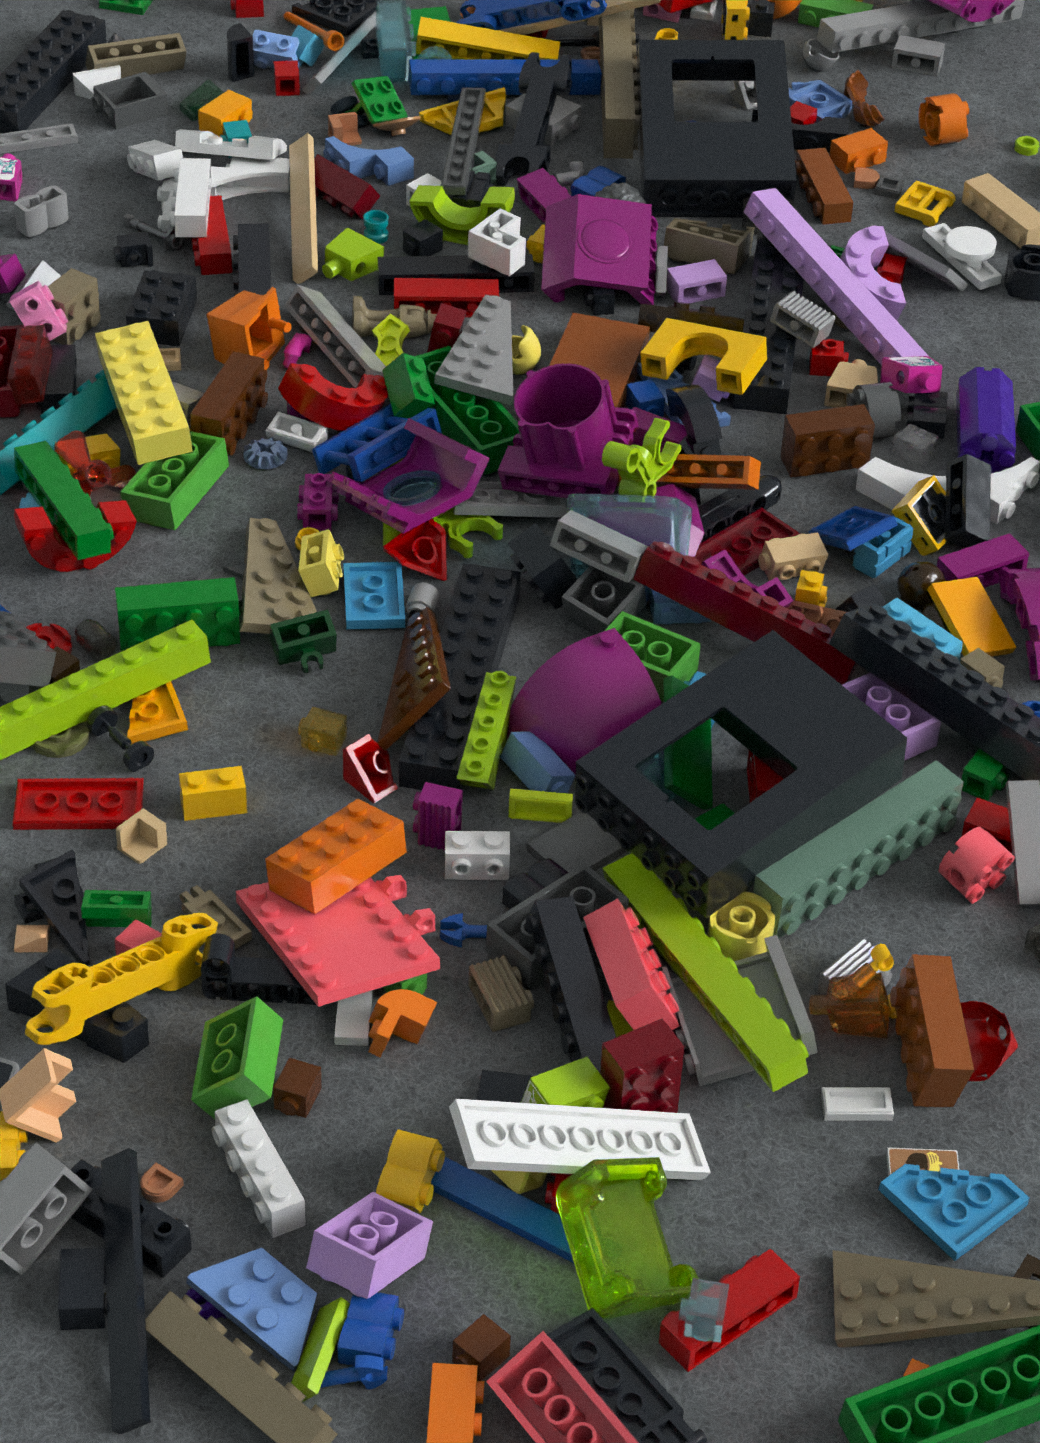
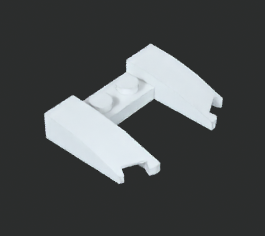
(209, 143)

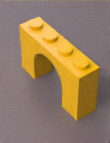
(678, 340)

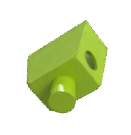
(351, 256)

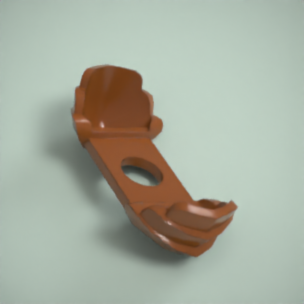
(856, 91)

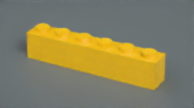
(481, 43)

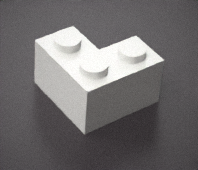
(498, 242)

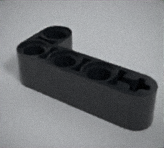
(246, 977)

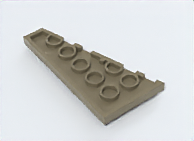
(271, 580)
(907, 1300)

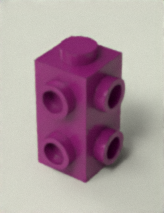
(318, 499)

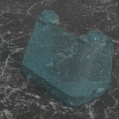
(636, 517)

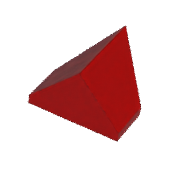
(421, 549)
(368, 768)

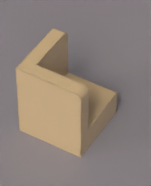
(141, 836)

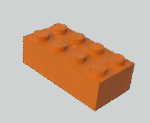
(335, 856)

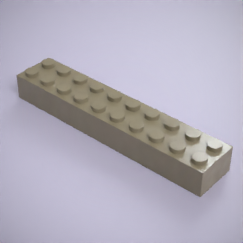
(619, 84)

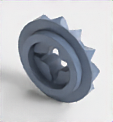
(265, 460)

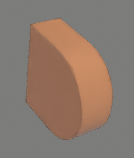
(865, 178)
(160, 1184)

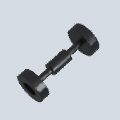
(104, 720)

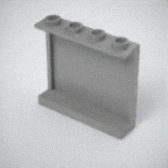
(709, 1049)

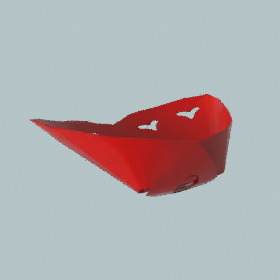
(985, 1045)

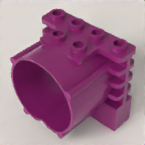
(563, 429)

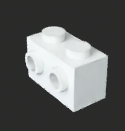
(477, 855)

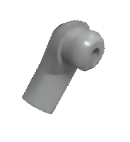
(569, 177)

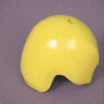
(525, 351)

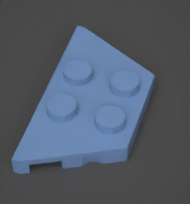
(821, 96)
(261, 1301)

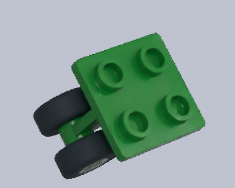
(376, 99)

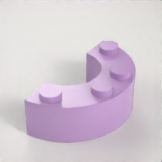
(863, 253)

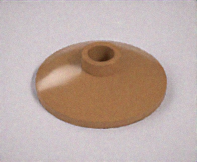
(397, 126)

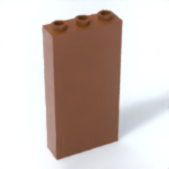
(604, 347)

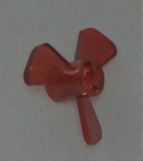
(75, 451)

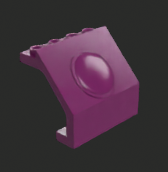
(599, 246)

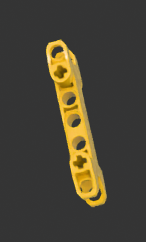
(86, 991)

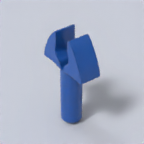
(461, 931)
(367, 1370)

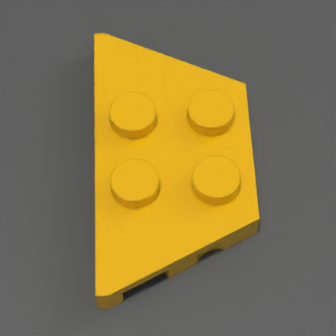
(443, 116)

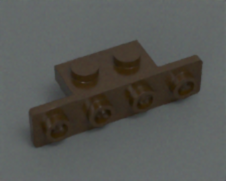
(655, 315)

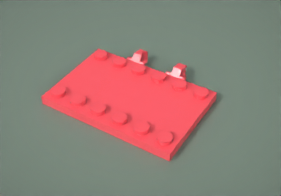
(349, 944)

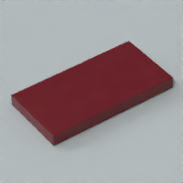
(746, 539)

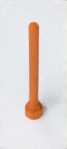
(332, 39)

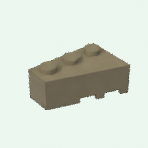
(696, 243)

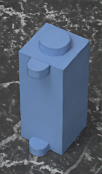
(536, 763)

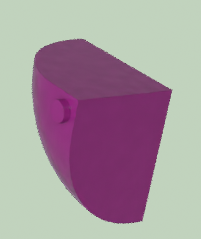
(584, 696)

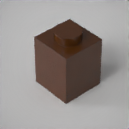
(297, 1088)
(482, 1345)

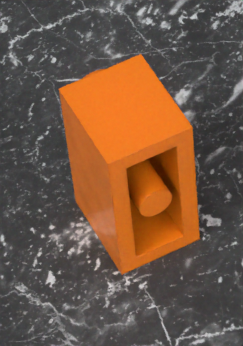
(858, 150)

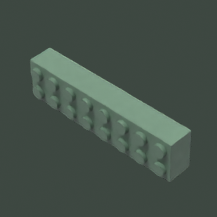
(860, 847)

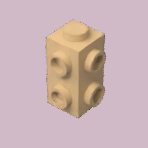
(790, 555)

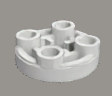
(969, 245)

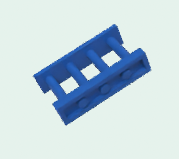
(371, 443)

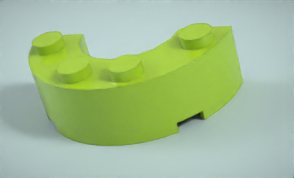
(456, 221)

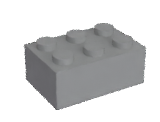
(36, 1205)

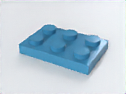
(374, 595)

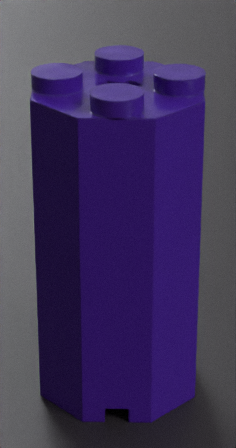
(986, 418)

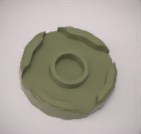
(64, 743)

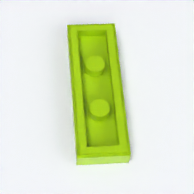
(320, 1347)

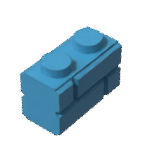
(884, 550)

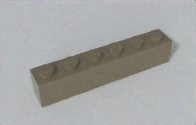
(234, 1375)

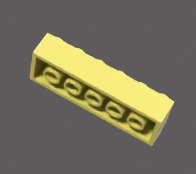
(143, 392)

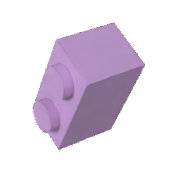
(696, 282)

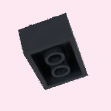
(166, 303)

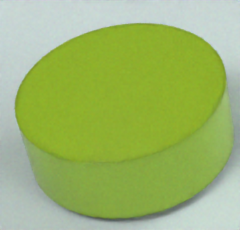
(1026, 145)

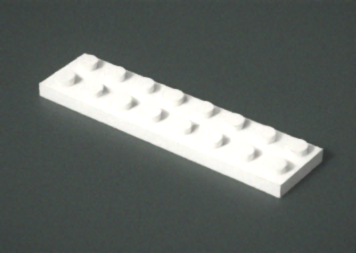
(569, 1137)

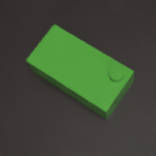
(171, 487)

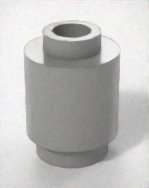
(420, 597)

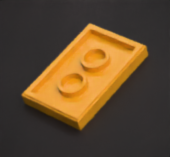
(971, 616)

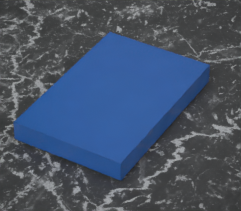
(854, 527)

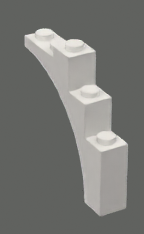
(236, 179)
(891, 483)

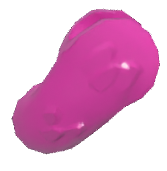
(294, 348)

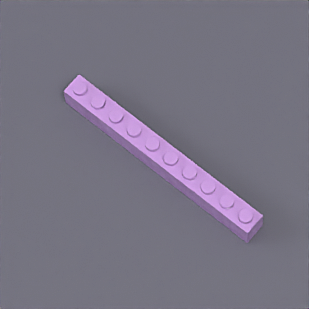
(830, 277)

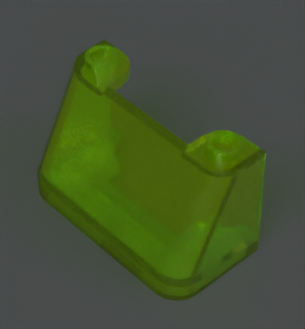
(619, 1237)

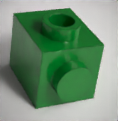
(984, 776)

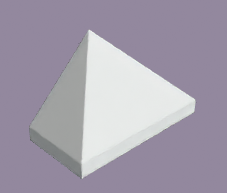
(85, 80)

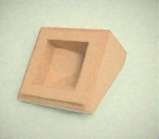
(32, 938)

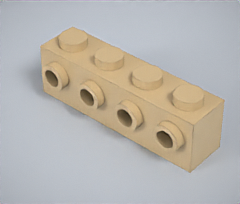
(1002, 209)

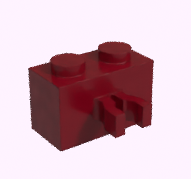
(446, 327)

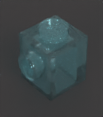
(704, 1310)

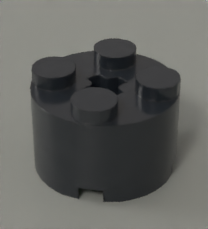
(1023, 272)

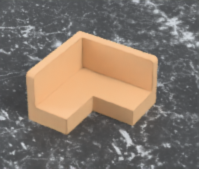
(33, 1097)

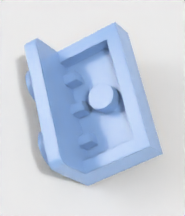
(273, 47)

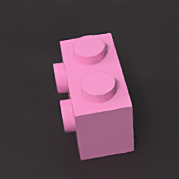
(36, 308)

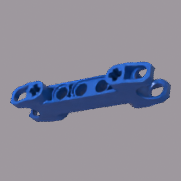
(513, 13)

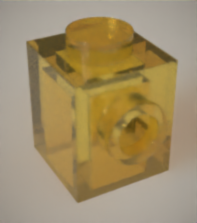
(323, 731)

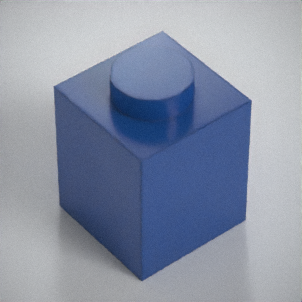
(645, 396)

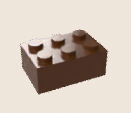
(827, 440)

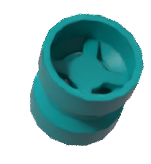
(376, 226)

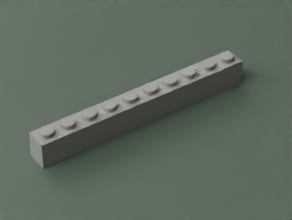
(887, 23)

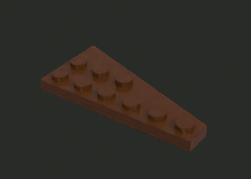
(418, 677)

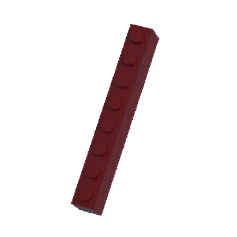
(738, 606)

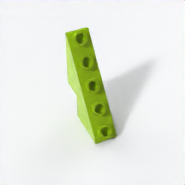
(488, 731)

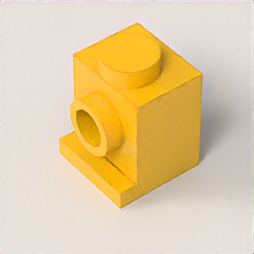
(811, 588)

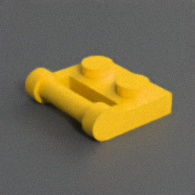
(919, 197)

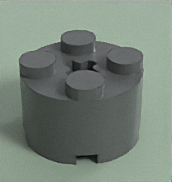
(881, 404)

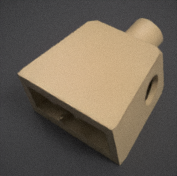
(844, 380)

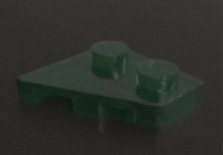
(200, 97)

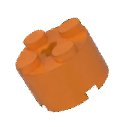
(944, 119)

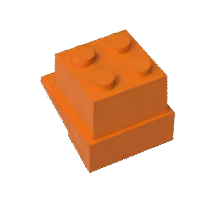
(249, 326)

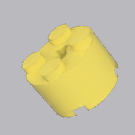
(742, 926)

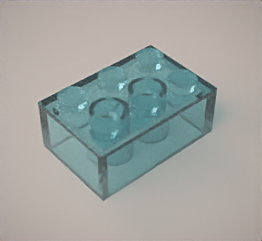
(394, 39)

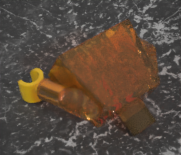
(859, 1001)

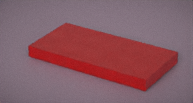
(76, 803)

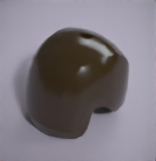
(915, 581)

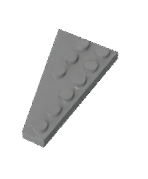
(482, 354)

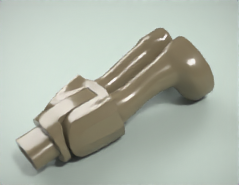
(415, 317)

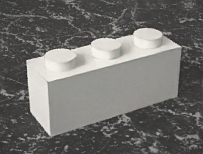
(154, 159)

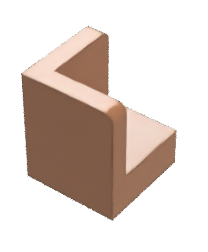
(344, 128)

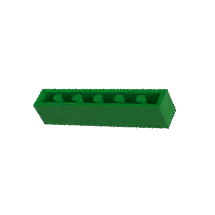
(63, 500)

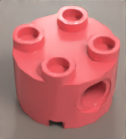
(976, 864)

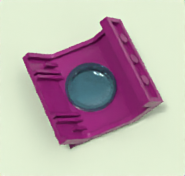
(422, 485)

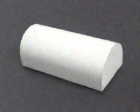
(296, 432)

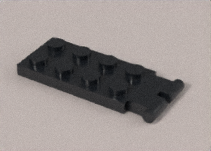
(623, 1381)

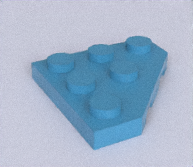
(952, 1205)

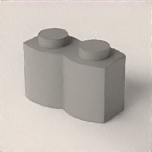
(41, 211)

